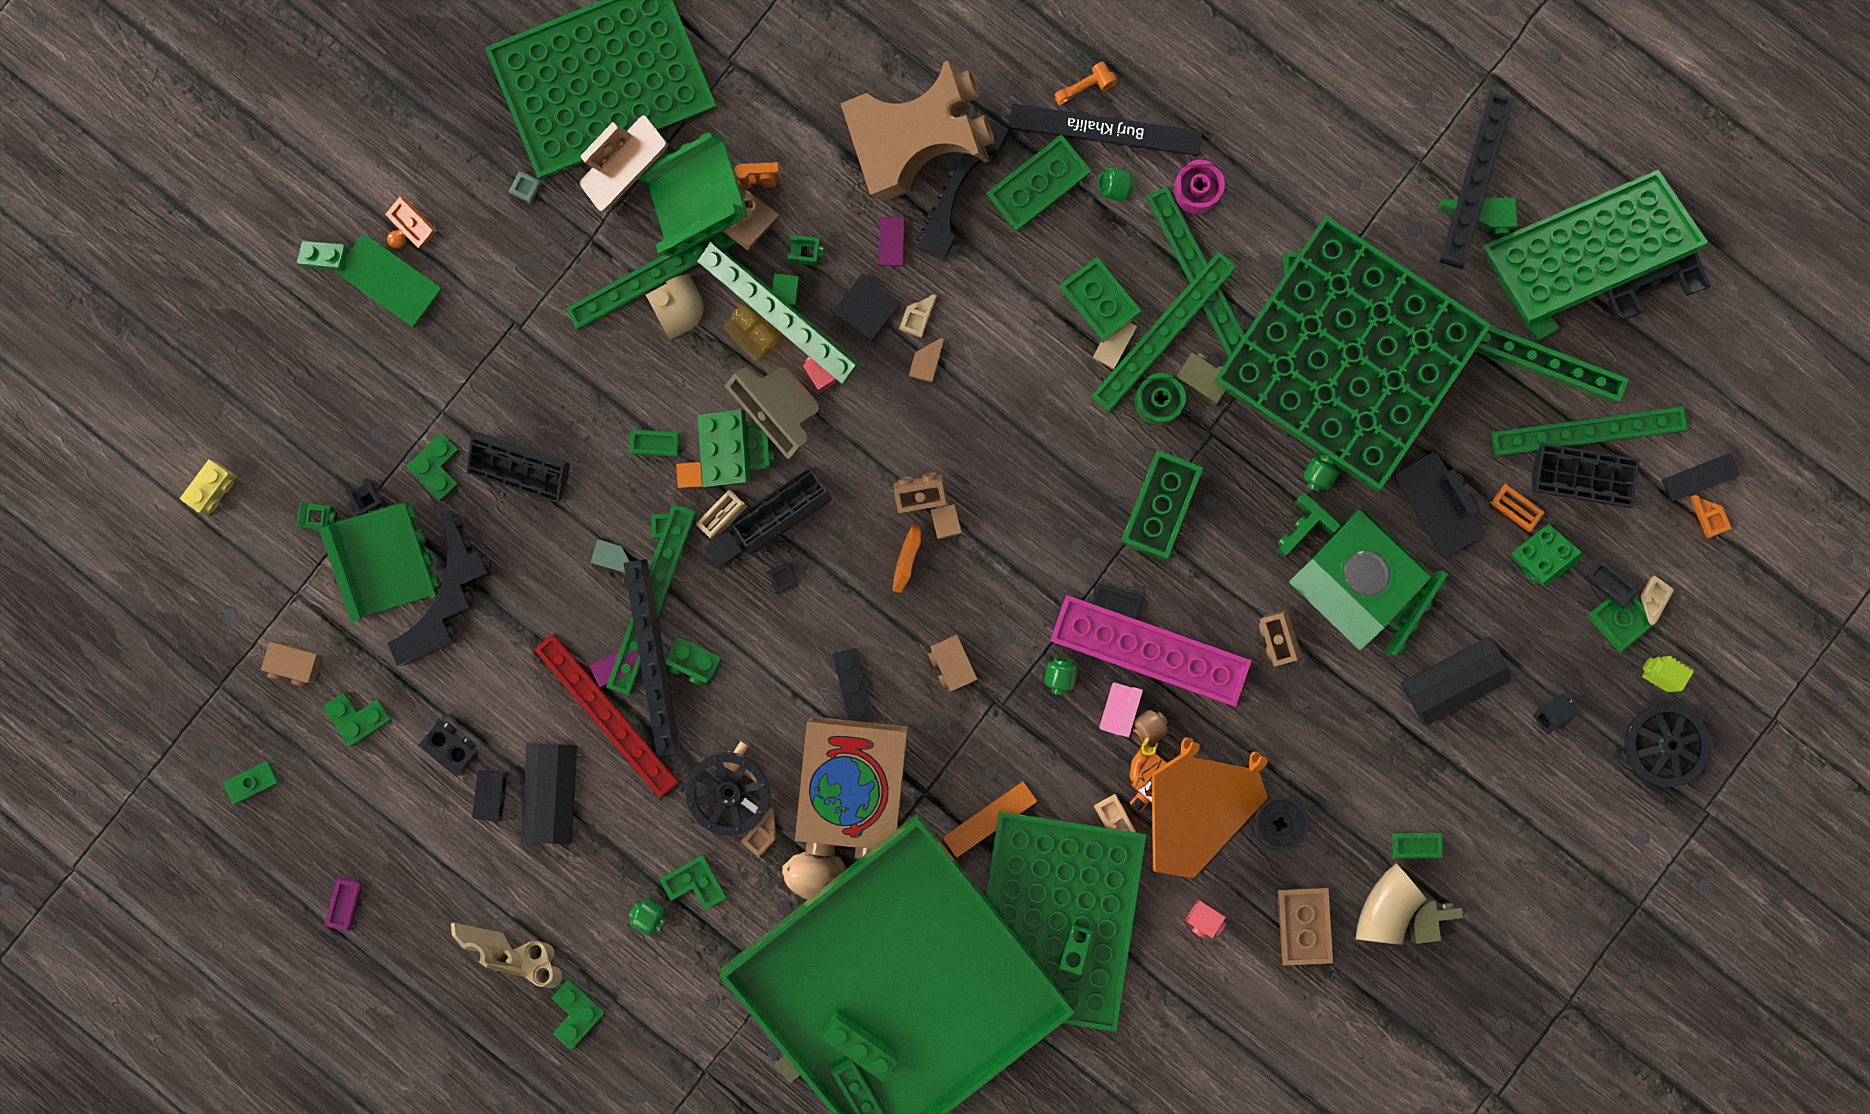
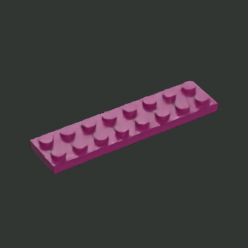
(1150, 651)

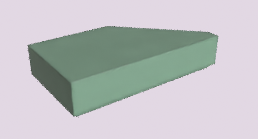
(609, 556)

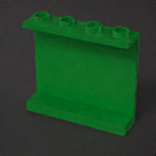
(694, 193)
(380, 560)

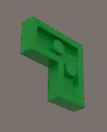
(429, 463)
(355, 724)
(695, 876)
(582, 1013)

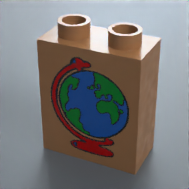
(850, 784)

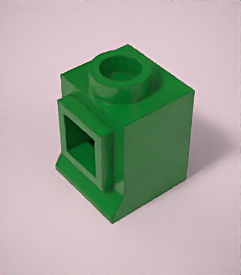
(798, 242)
(328, 516)

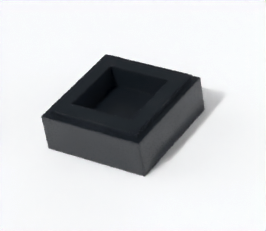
(782, 578)

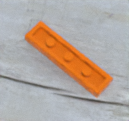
(985, 821)

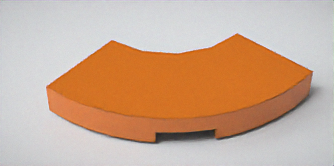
(906, 559)

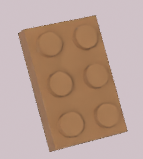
(1305, 926)

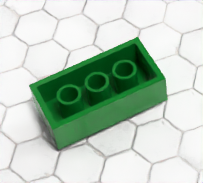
(1161, 505)

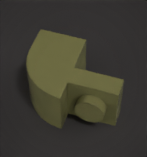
(1425, 921)

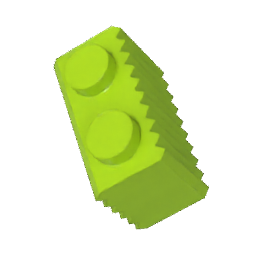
(1667, 673)

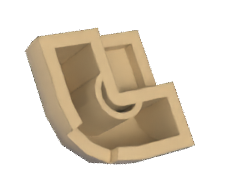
(677, 305)

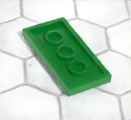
(1038, 183)

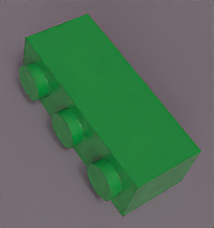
(859, 1045)

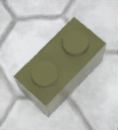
(1198, 378)

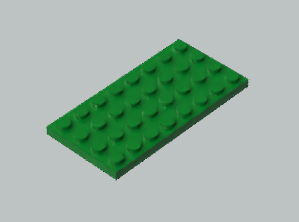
(1594, 247)

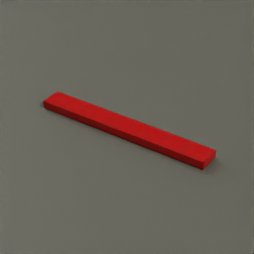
(606, 715)

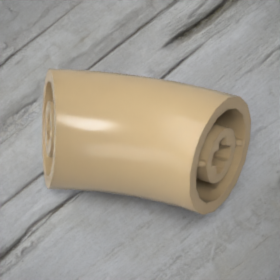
(1389, 908)

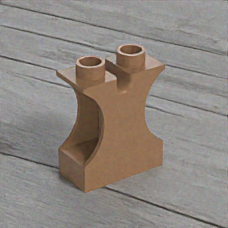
(903, 137)

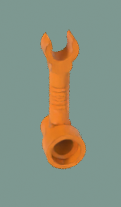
(1101, 76)

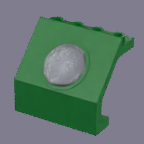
(1360, 579)

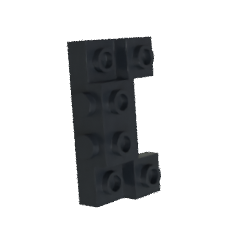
(1686, 271)

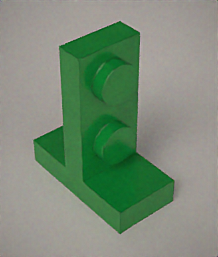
(1304, 524)

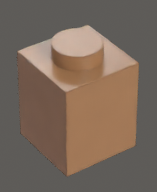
(945, 521)

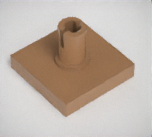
(753, 227)

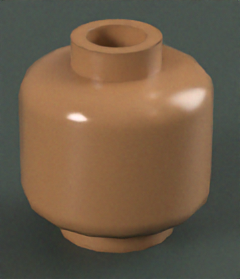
(1149, 725)

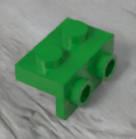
(758, 448)

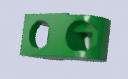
(1075, 950)

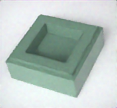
(525, 187)

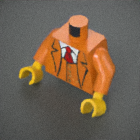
(1141, 771)

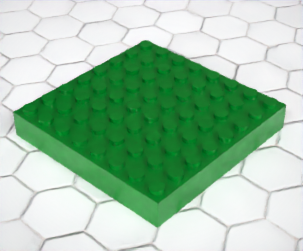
(1351, 353)

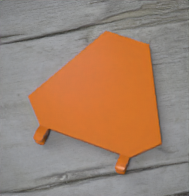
(1200, 808)

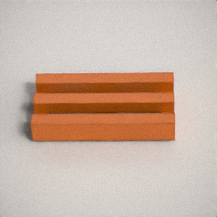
(1500, 496)

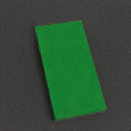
(389, 281)

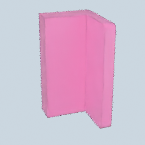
(1120, 709)

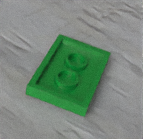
(1100, 299)
(723, 448)

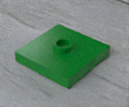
(1619, 624)

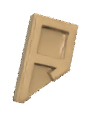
(917, 316)

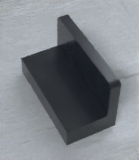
(489, 795)

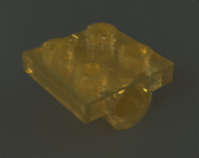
(752, 332)

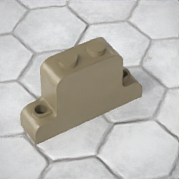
(776, 404)

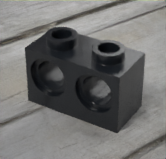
(446, 754)

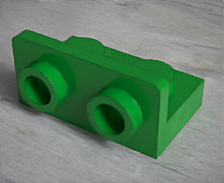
(692, 661)

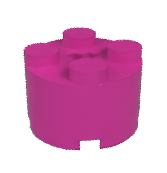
(1209, 178)

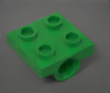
(1546, 556)

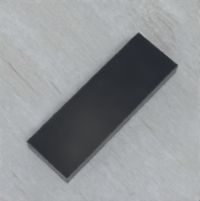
(1700, 477)

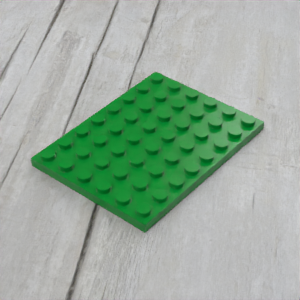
(595, 70)
(1064, 875)

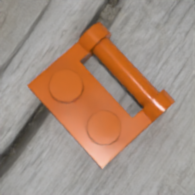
(758, 174)

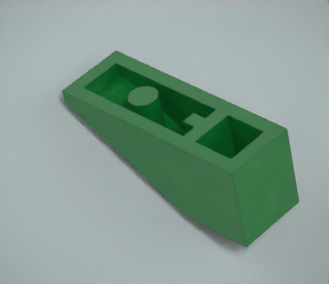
(1496, 214)

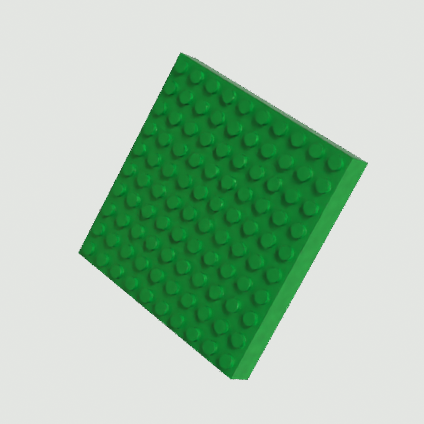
(914, 962)

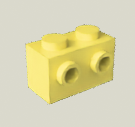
(208, 487)

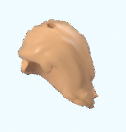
(810, 873)

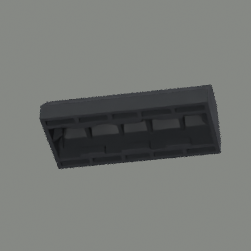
(517, 467)
(1585, 475)
(781, 510)
(1457, 681)
(549, 793)

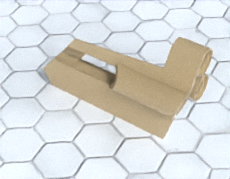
(499, 955)

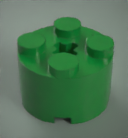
(1169, 389)

